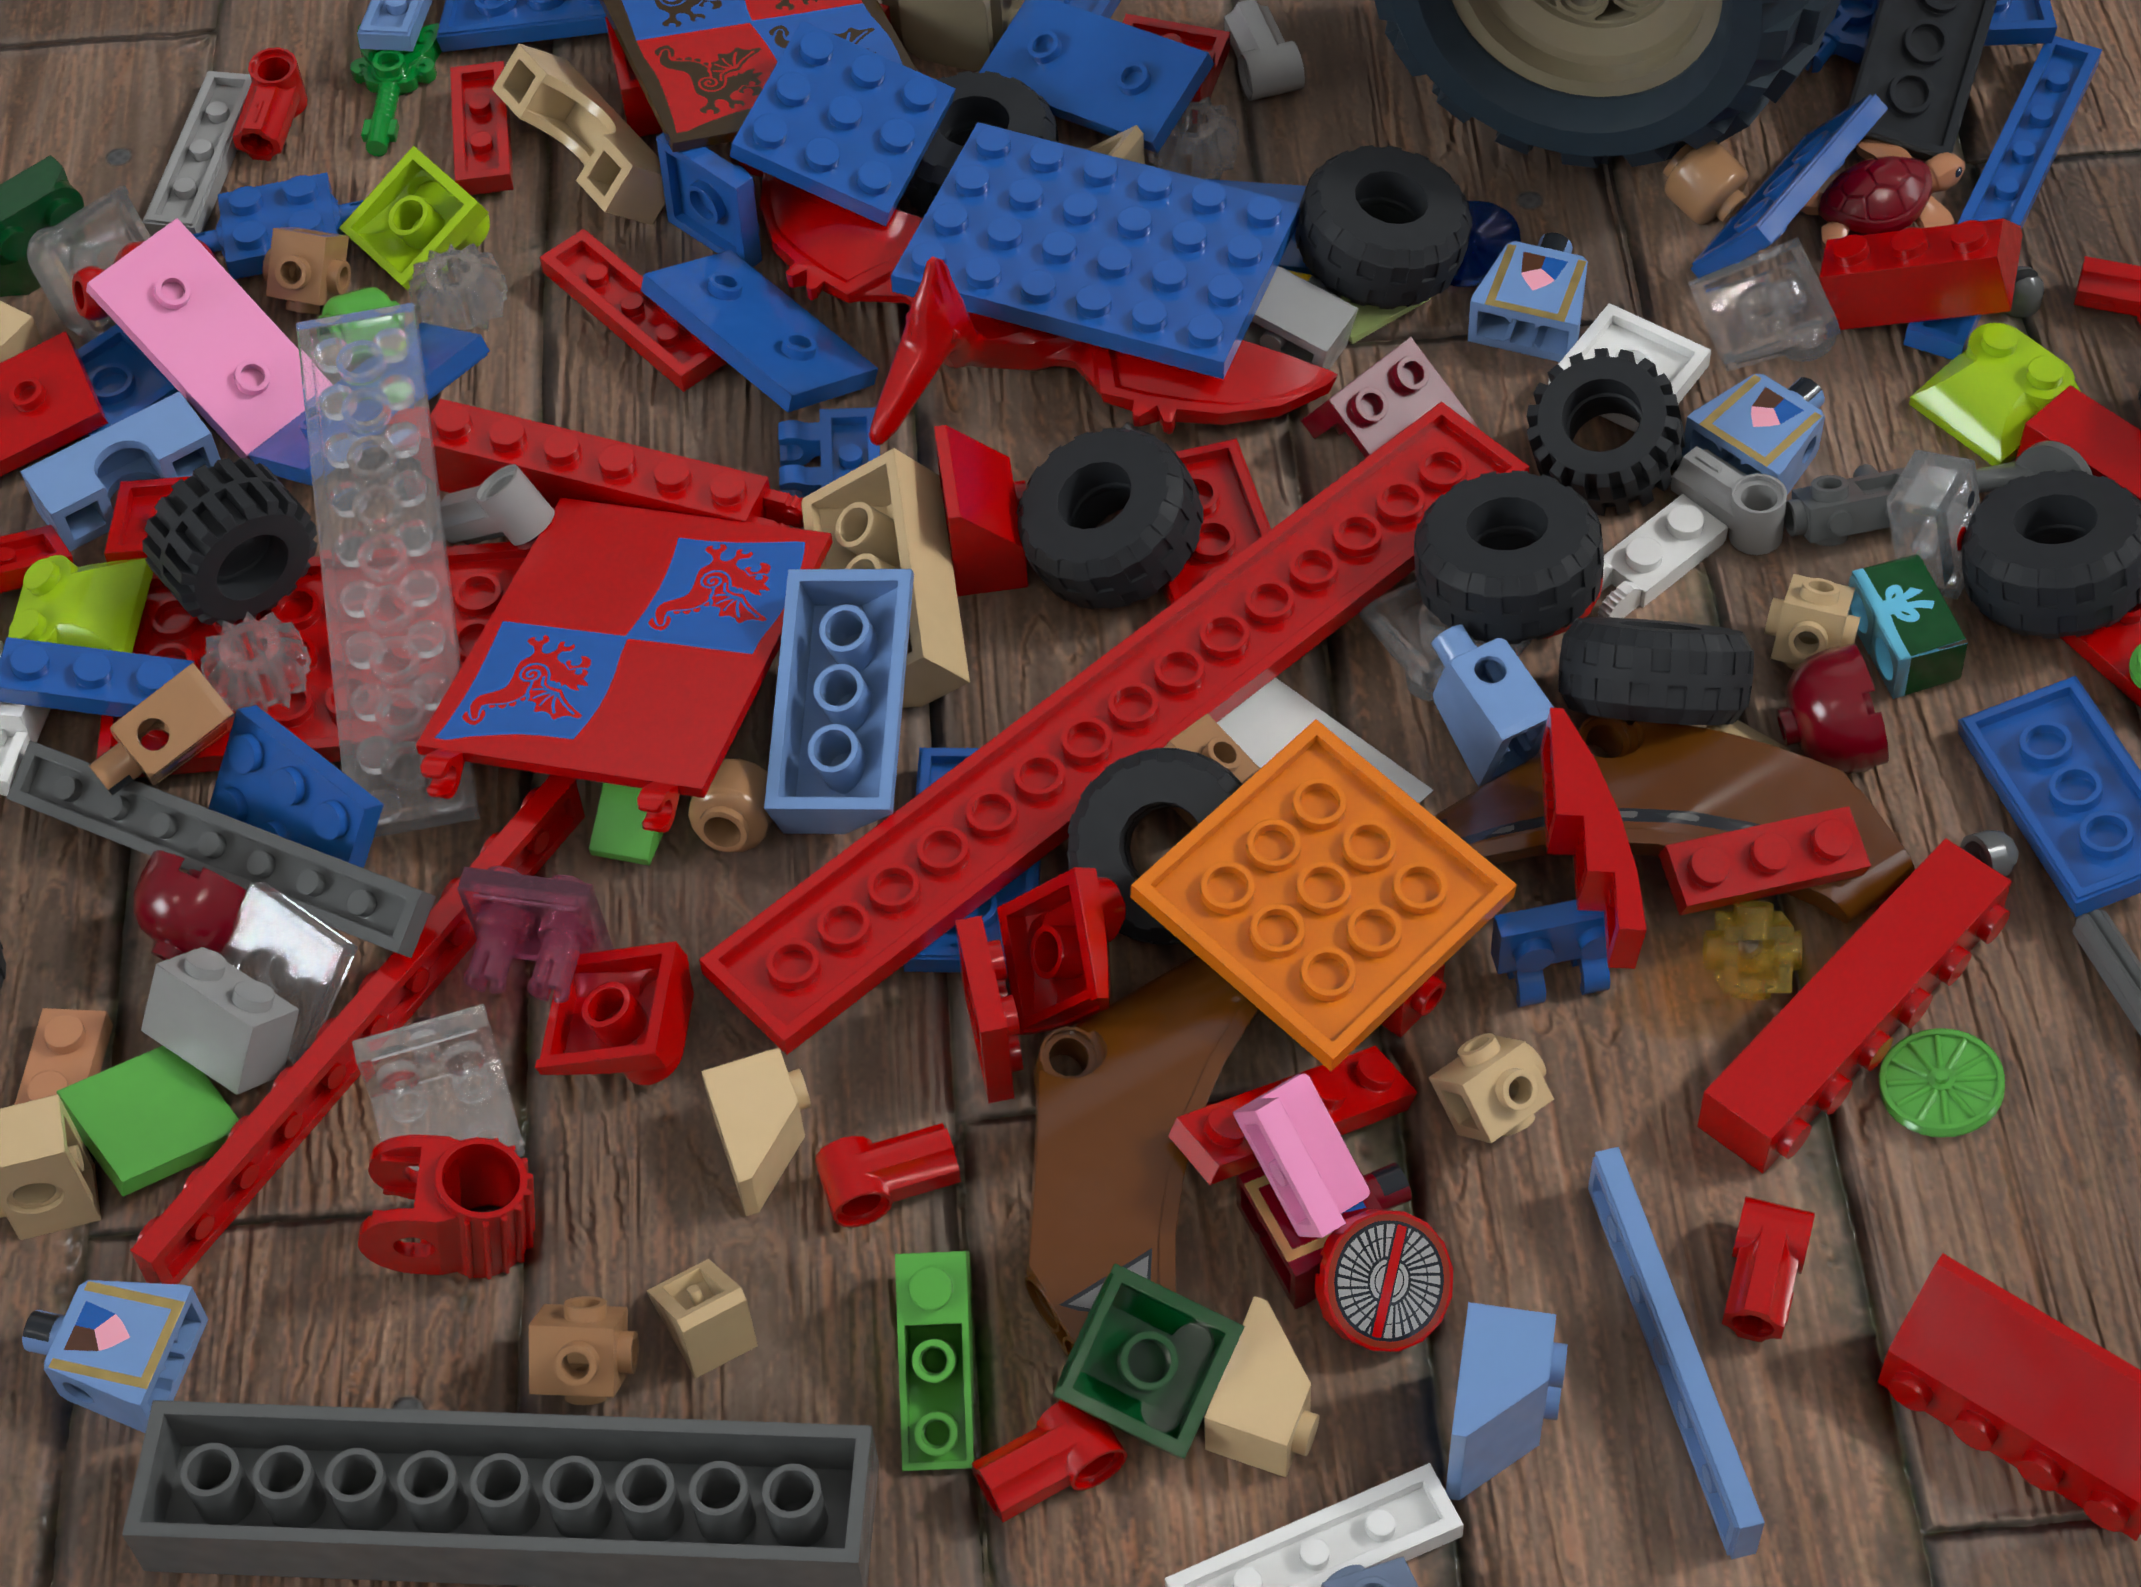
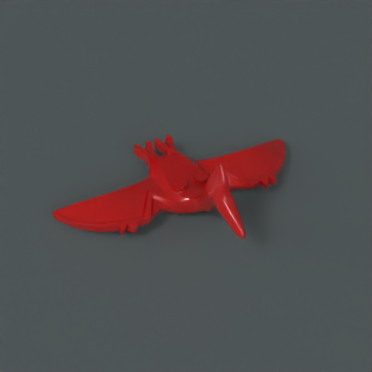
(855, 259)

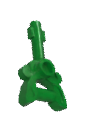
(390, 76)

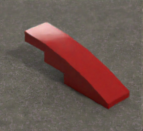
(1588, 825)

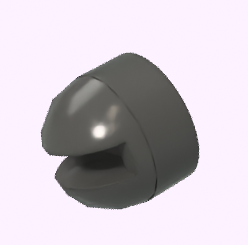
(2027, 293)
(1993, 849)

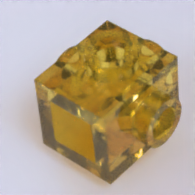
(1763, 970)

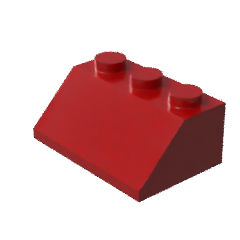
(1922, 273)

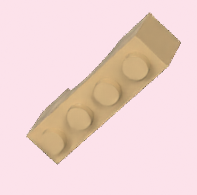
(618, 165)

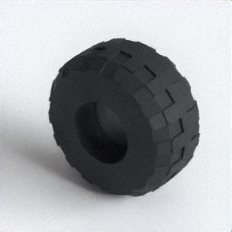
(985, 100)
(1383, 227)
(1133, 551)
(2054, 554)
(1509, 556)
(1655, 671)
(1124, 795)

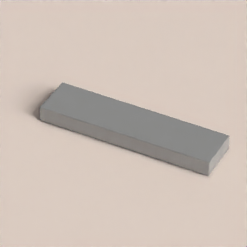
(200, 155)

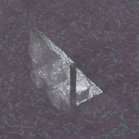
(439, 1080)

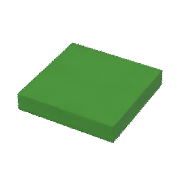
(148, 1118)

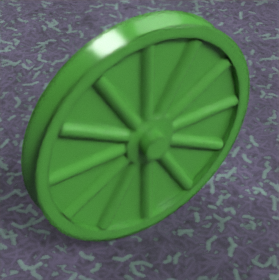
(1942, 1082)

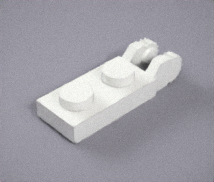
(1658, 555)

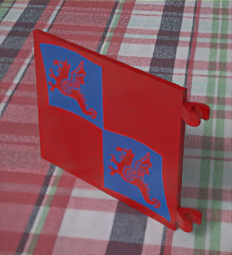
(622, 653)

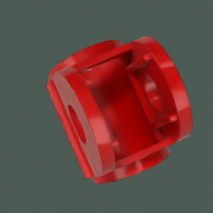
(449, 1184)

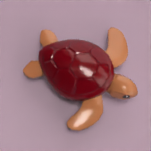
(1886, 192)

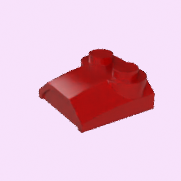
(1060, 948)
(622, 1015)

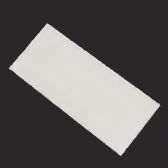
(1279, 714)

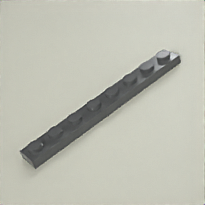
(154, 820)

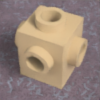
(1811, 619)
(1492, 1087)

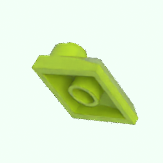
(414, 213)
(1993, 390)
(83, 604)

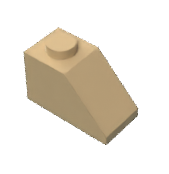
(757, 1120)
(1262, 1399)

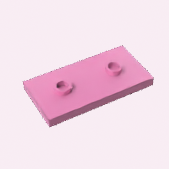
(204, 336)

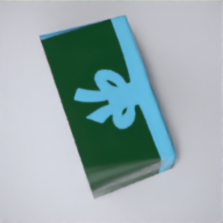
(1906, 625)

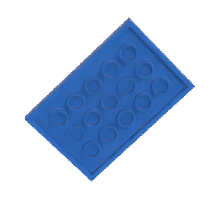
(1102, 248)

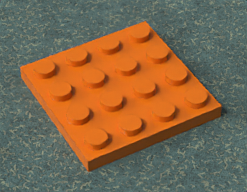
(1323, 893)

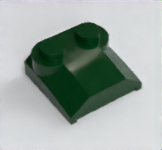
(28, 203)
(1147, 1361)

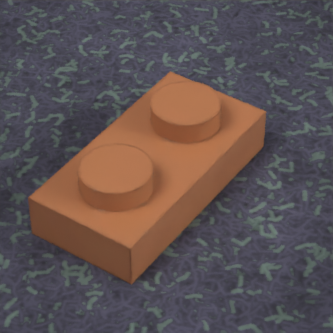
(64, 1051)

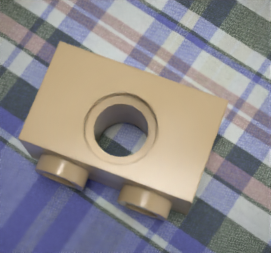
(44, 1170)

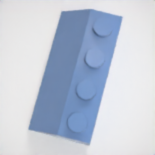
(838, 699)

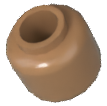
(1706, 183)
(733, 809)

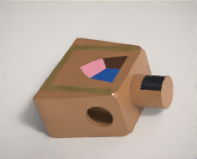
(183, 709)

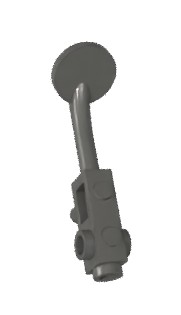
(1856, 505)

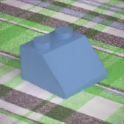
(1504, 1392)

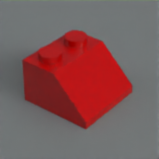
(980, 514)

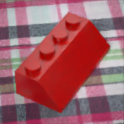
(2023, 1391)

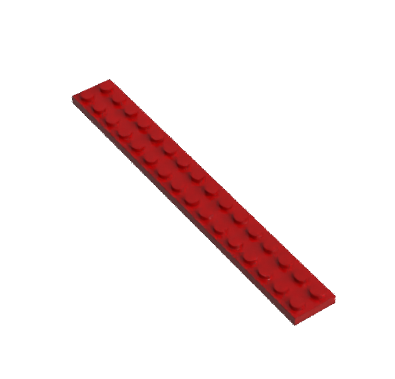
(1017, 792)

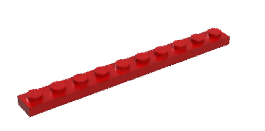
(321, 1076)

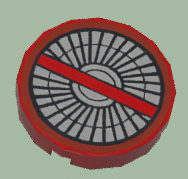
(1384, 1280)

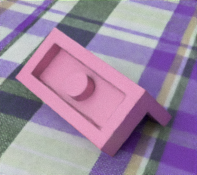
(1303, 1156)

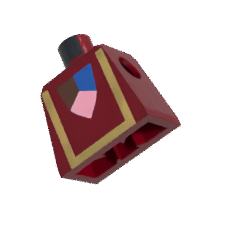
(1297, 1257)

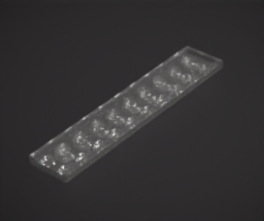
(382, 556)

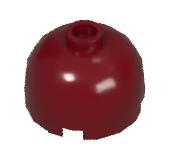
(1833, 712)
(185, 908)

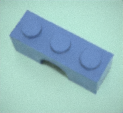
(78, 482)

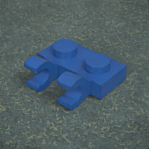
(838, 438)
(1545, 935)

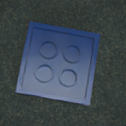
(842, 123)

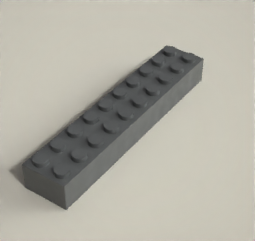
(501, 1497)

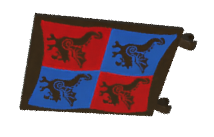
(713, 57)

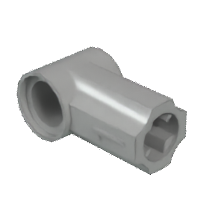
(1265, 60)
(1747, 504)
(498, 507)

